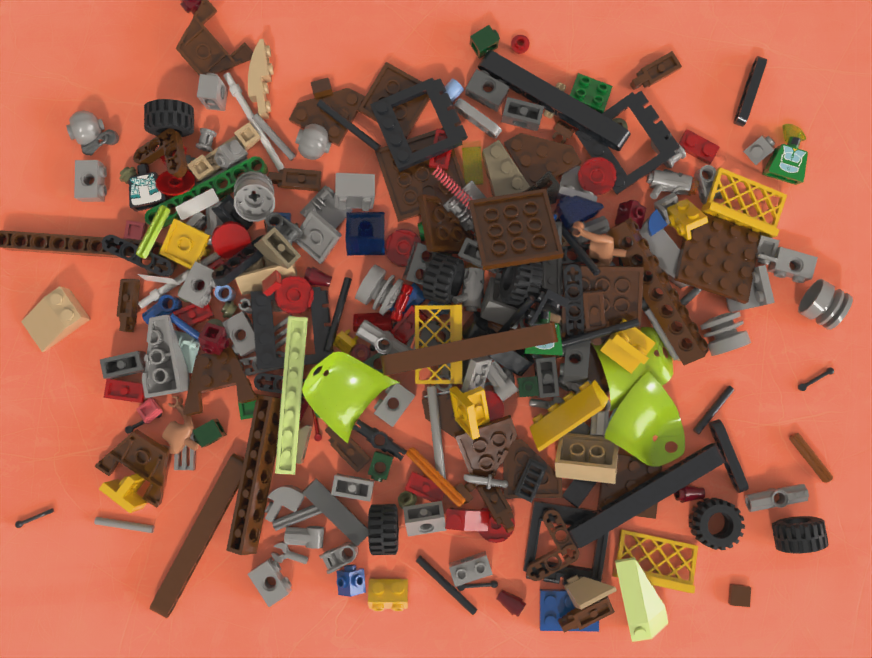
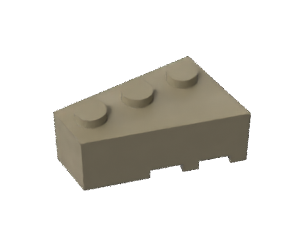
(502, 171)

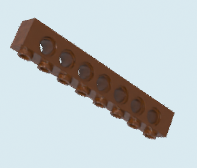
(686, 351)
(255, 477)

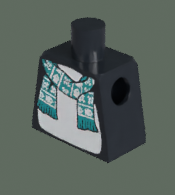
(143, 190)

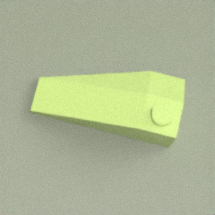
(642, 605)

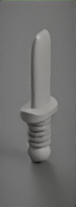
(485, 481)

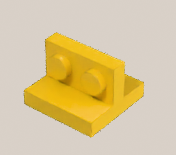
(185, 244)
(628, 348)
(470, 409)
(124, 492)

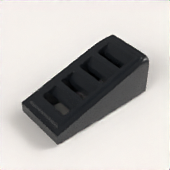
(517, 491)

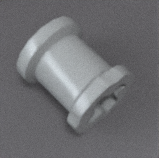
(206, 139)

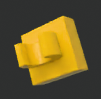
(345, 342)

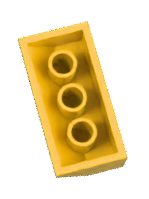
(568, 414)

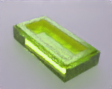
(472, 165)

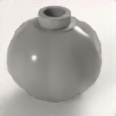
(84, 127)
(313, 141)

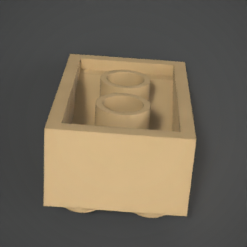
(55, 318)

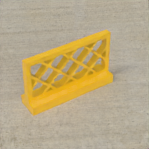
(737, 217)
(455, 335)
(660, 580)

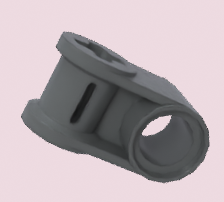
(289, 230)

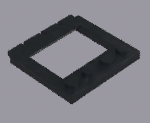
(656, 132)
(394, 135)
(264, 329)
(570, 516)

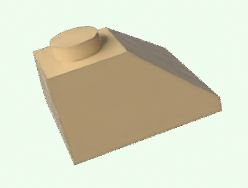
(586, 591)

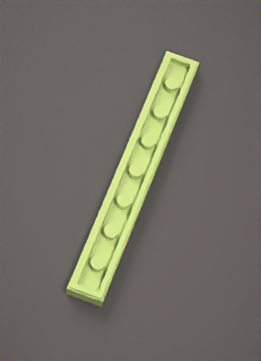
(291, 395)

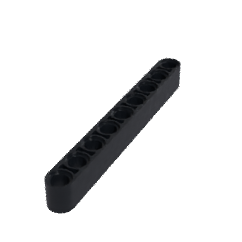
(555, 101)
(645, 495)

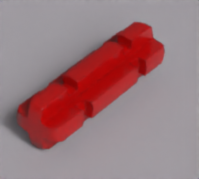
(401, 302)

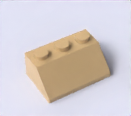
(252, 278)
(586, 458)

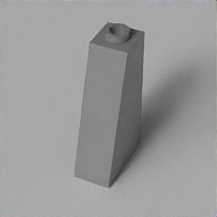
(664, 249)

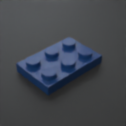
(553, 606)

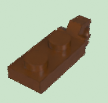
(656, 71)
(297, 179)
(128, 304)
(594, 312)
(350, 452)
(497, 506)
(584, 617)

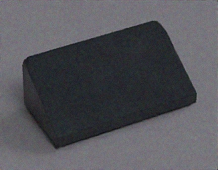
(226, 212)

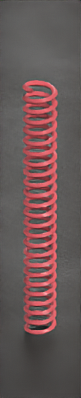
(452, 186)

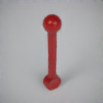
(317, 437)

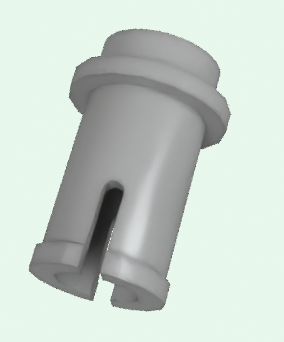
(245, 305)

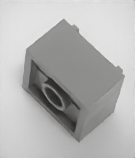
(354, 191)

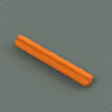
(435, 476)

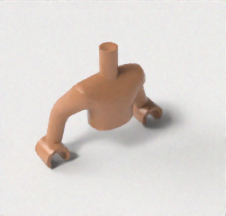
(600, 246)
(179, 434)

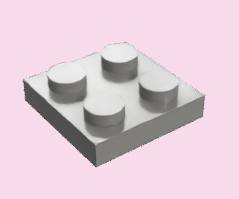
(317, 237)

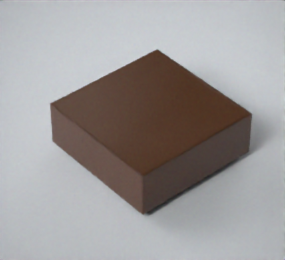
(321, 88)
(739, 595)

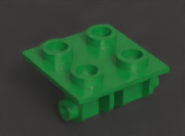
(591, 92)

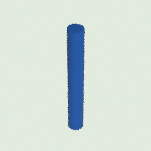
(184, 326)

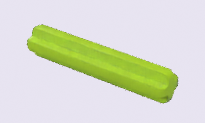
(153, 232)

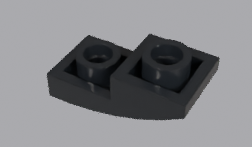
(578, 491)

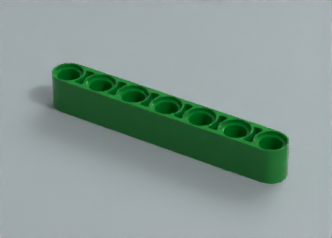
(213, 183)

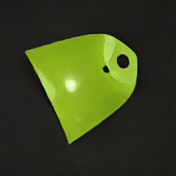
(622, 381)
(344, 391)
(643, 414)

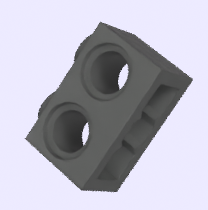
(416, 262)

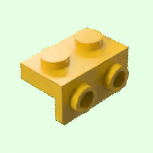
(685, 217)
(388, 594)

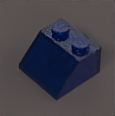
(576, 209)
(365, 233)

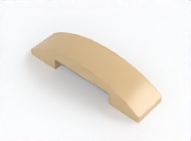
(206, 165)

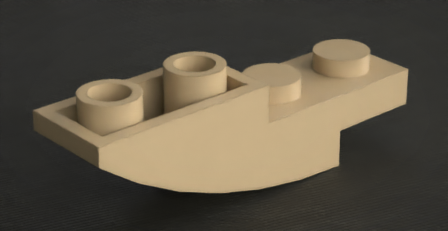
(258, 76)

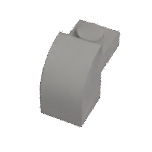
(286, 496)

